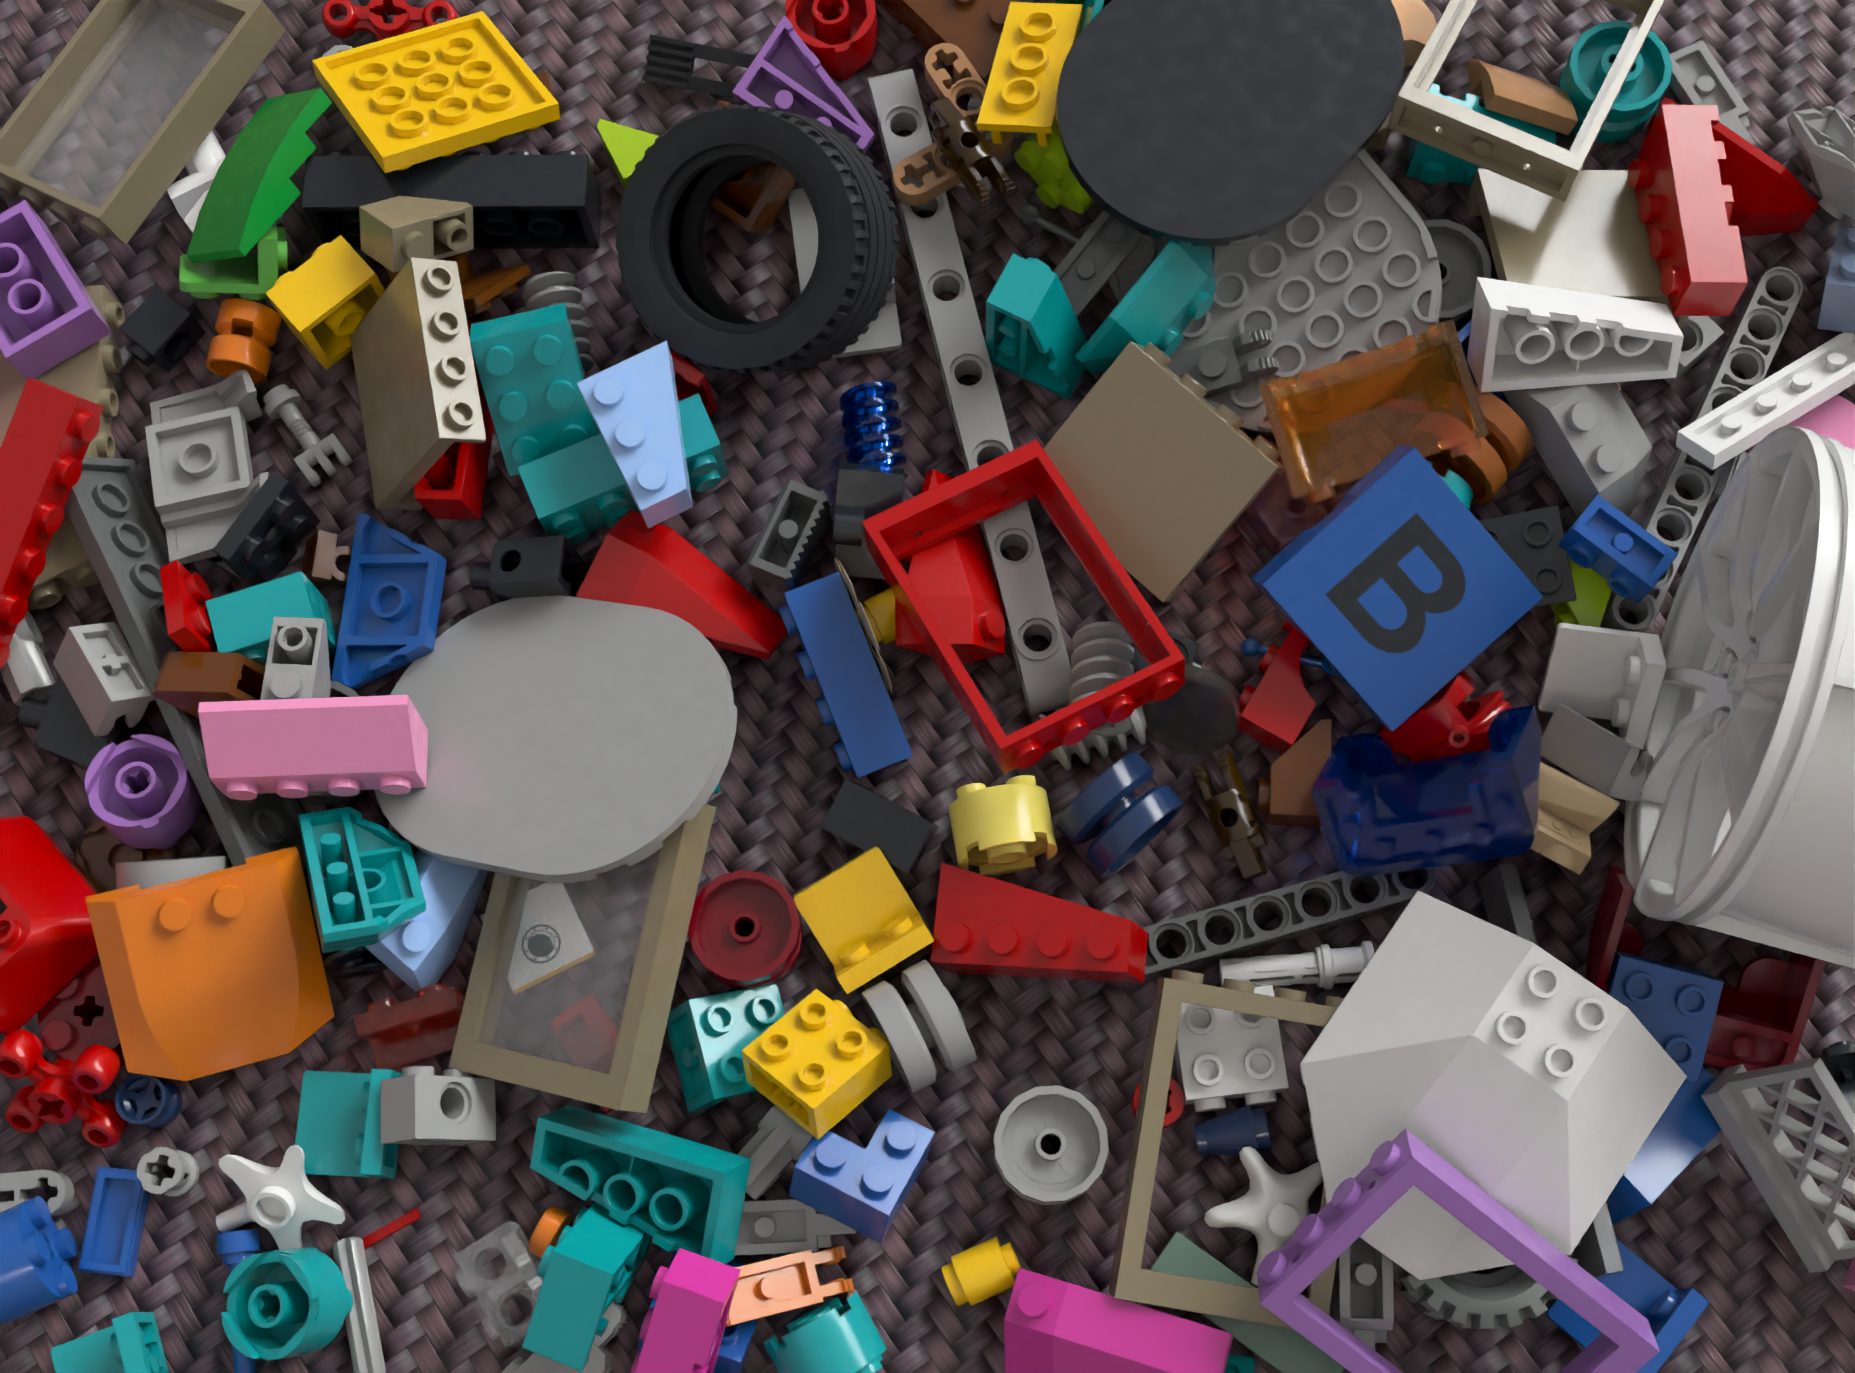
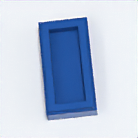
(114, 1223)

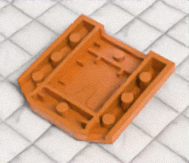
(212, 967)

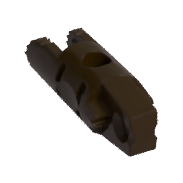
(968, 152)
(1246, 836)

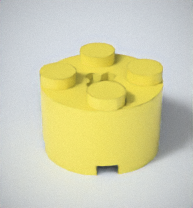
(1002, 826)

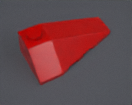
(669, 574)

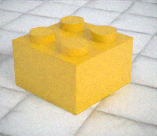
(327, 299)

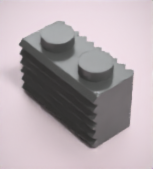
(789, 537)

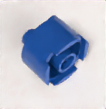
(33, 1260)

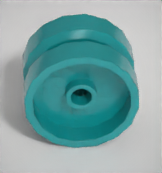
(1641, 92)

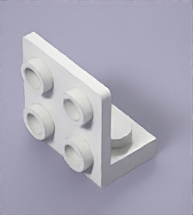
(1605, 676)

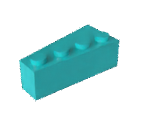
(656, 1181)

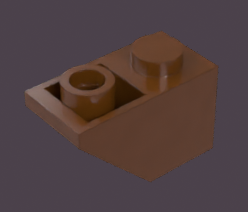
(207, 677)

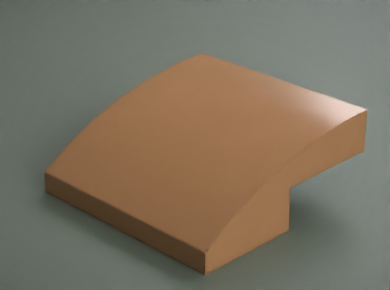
(1522, 97)

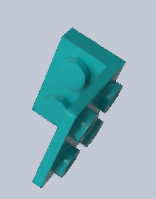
(709, 1041)
(343, 1125)
(125, 1347)

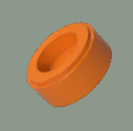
(548, 1230)

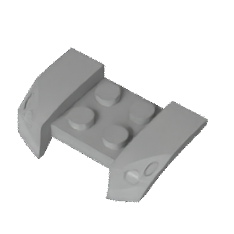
(202, 464)

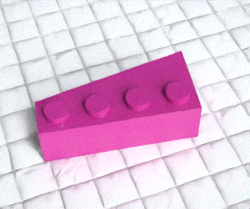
(688, 1316)

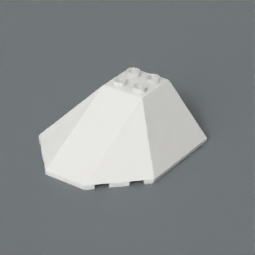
(1495, 1067)

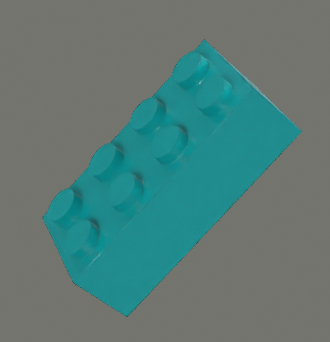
(584, 490)

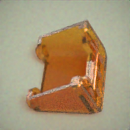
(1358, 410)

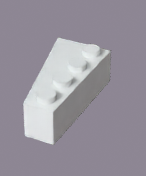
(1566, 338)

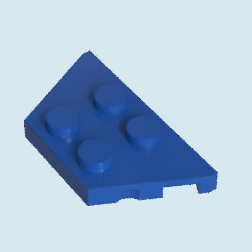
(387, 604)

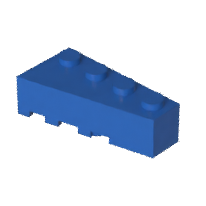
(846, 675)

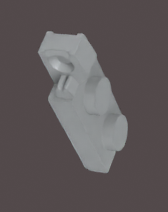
(1701, 81)
(784, 1227)

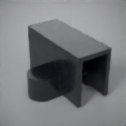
(860, 495)

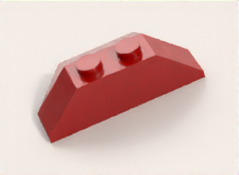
(1763, 190)

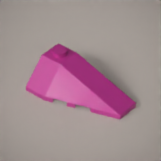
(1080, 1330)

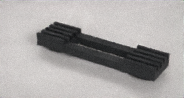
(673, 61)

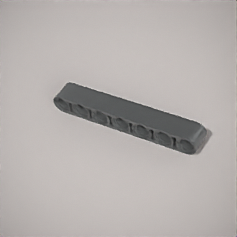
(1287, 906)

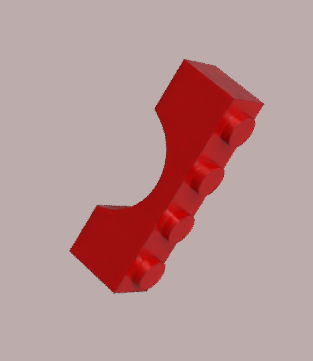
(1280, 703)

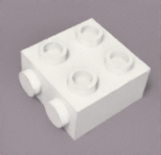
(1229, 1056)

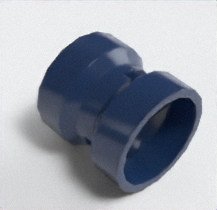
(138, 1096)

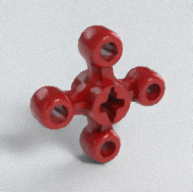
(377, 13)
(61, 1088)

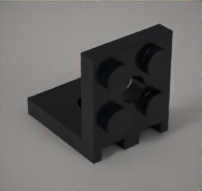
(265, 533)

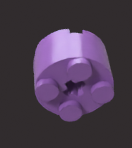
(143, 792)

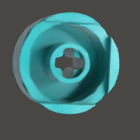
(285, 1303)
(830, 1340)

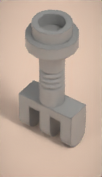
(283, 404)

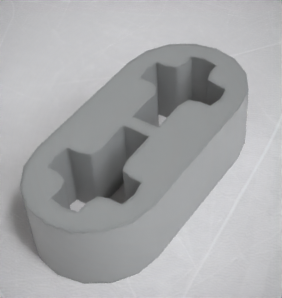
(22, 1182)

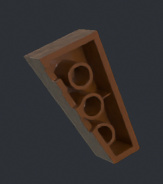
(968, 24)

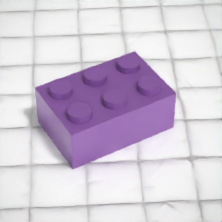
(42, 300)

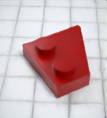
(186, 608)

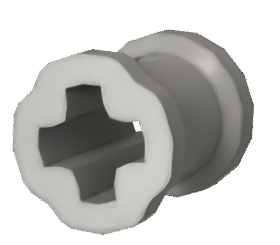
(163, 1156)

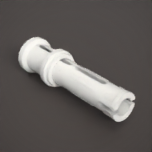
(1322, 967)

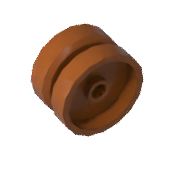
(1500, 452)

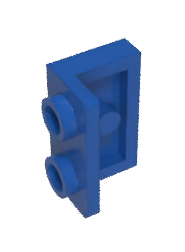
(1617, 550)

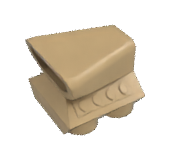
(1567, 817)

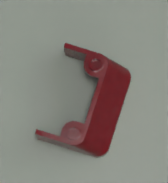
(1754, 1022)

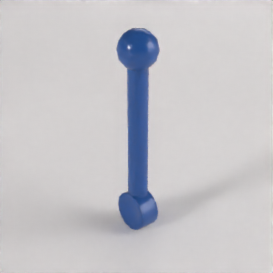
(1251, 647)

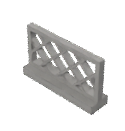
(1779, 1169)

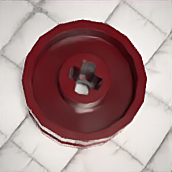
(750, 901)

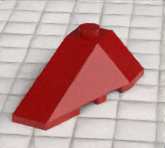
(959, 592)

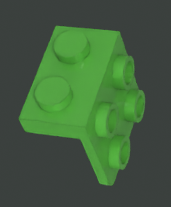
(243, 275)

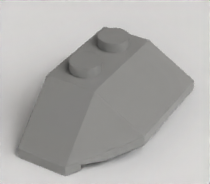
(1828, 155)
(1586, 441)

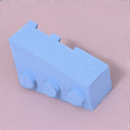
(642, 429)

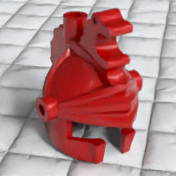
(1448, 723)

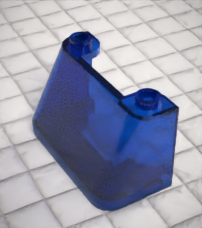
(1431, 810)

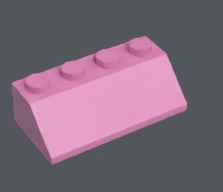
(314, 746)

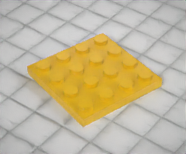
(435, 91)

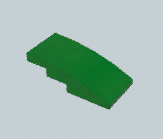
(254, 177)

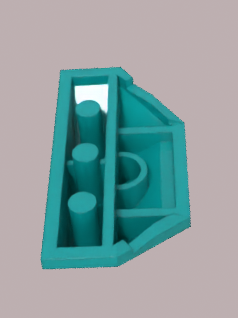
(1157, 306)
(358, 878)

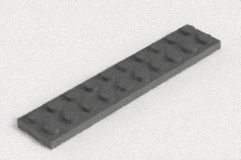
(127, 550)

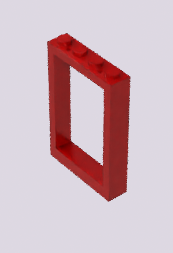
(976, 498)

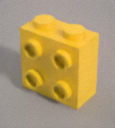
(817, 1062)

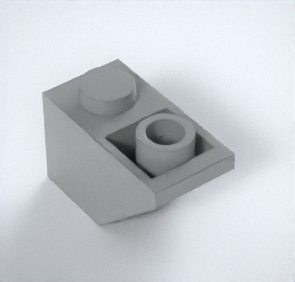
(297, 660)

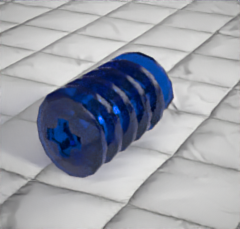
(869, 425)

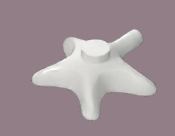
(276, 1198)
(1270, 1207)

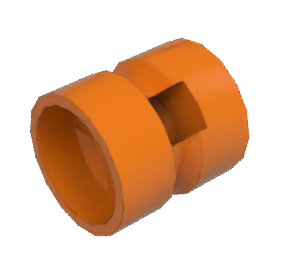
(243, 340)

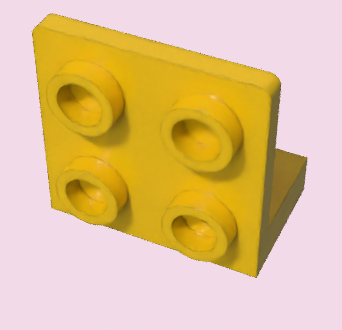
(863, 919)

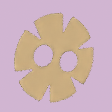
(865, 625)

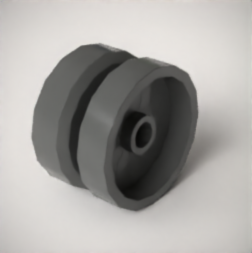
(1461, 261)

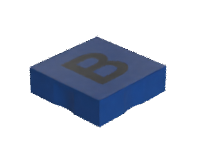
(1397, 587)

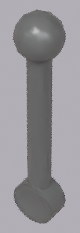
(1031, 216)

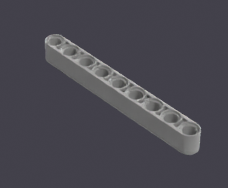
(1752, 359)

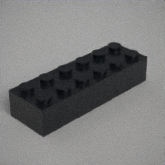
(514, 197)

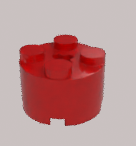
(837, 32)

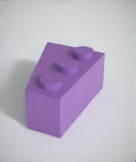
(793, 81)

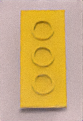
(1028, 69)

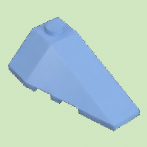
(430, 942)

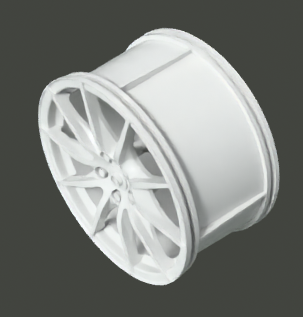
(1756, 714)

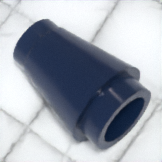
(1233, 1131)

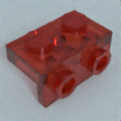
(412, 1028)

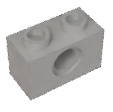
(437, 1108)

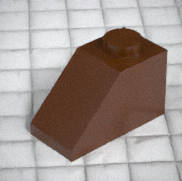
(1289, 780)

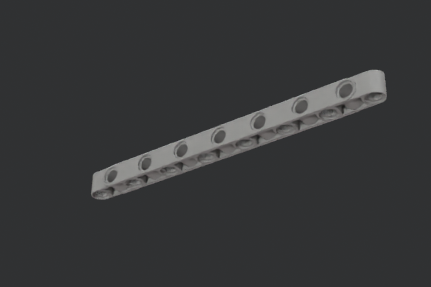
(974, 408)

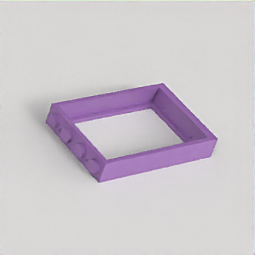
(1359, 1201)

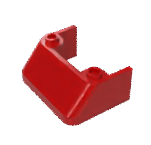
(46, 921)

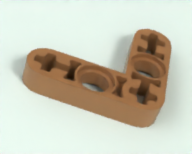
(917, 164)

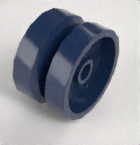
(1113, 807)

